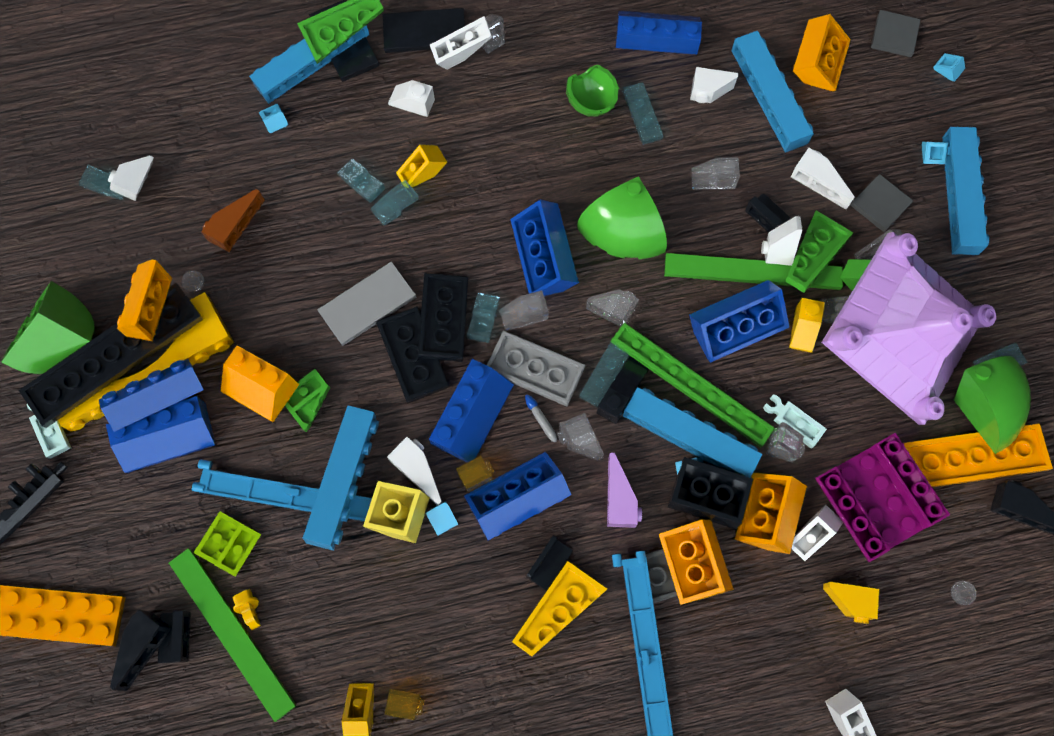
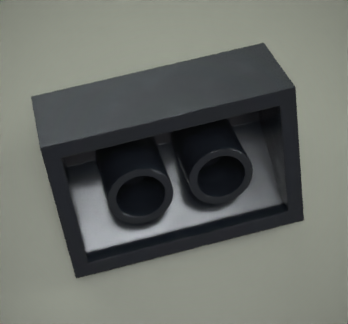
(710, 493)

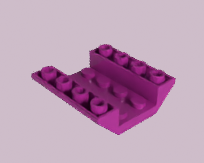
(882, 497)

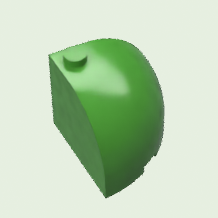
(625, 222)
(52, 332)
(995, 400)

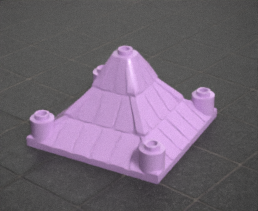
(905, 328)

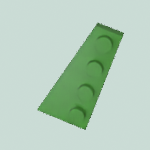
(336, 25)
(817, 250)

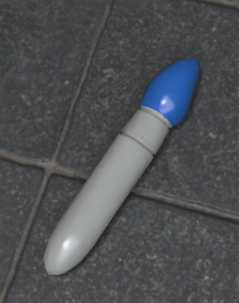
(540, 417)

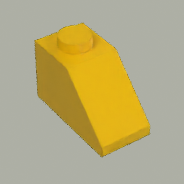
(422, 165)
(806, 324)
(854, 600)
(358, 710)

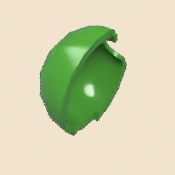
(593, 91)

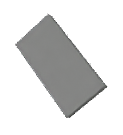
(366, 303)
(536, 368)

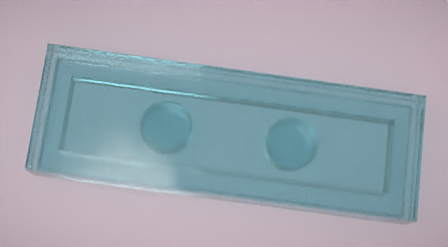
(642, 113)
(604, 374)

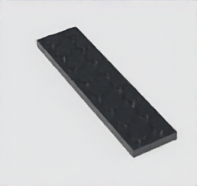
(104, 361)

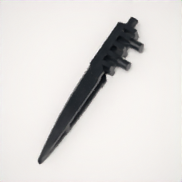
(30, 497)

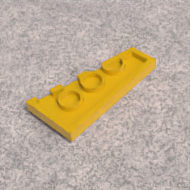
(561, 604)

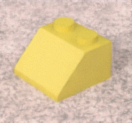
(396, 511)

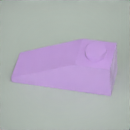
(622, 502)

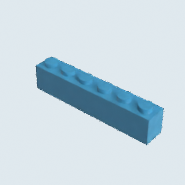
(293, 67)
(772, 91)
(965, 191)
(691, 434)
(340, 478)

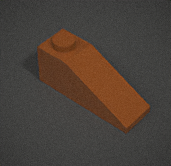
(230, 222)

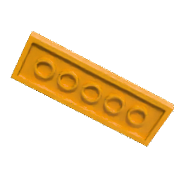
(971, 459)
(60, 615)

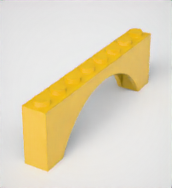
(195, 344)

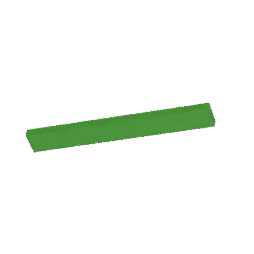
(742, 271)
(692, 385)
(232, 635)

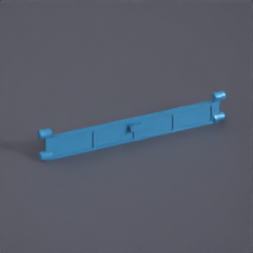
(267, 491)
(646, 644)

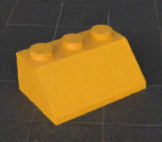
(822, 53)
(144, 301)
(256, 383)
(772, 512)
(695, 561)

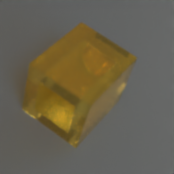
(475, 473)
(404, 704)

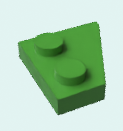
(308, 399)

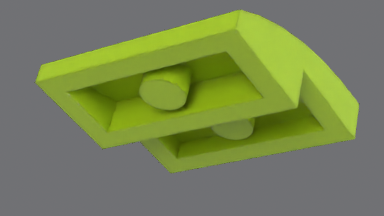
(227, 543)

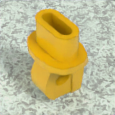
(246, 605)

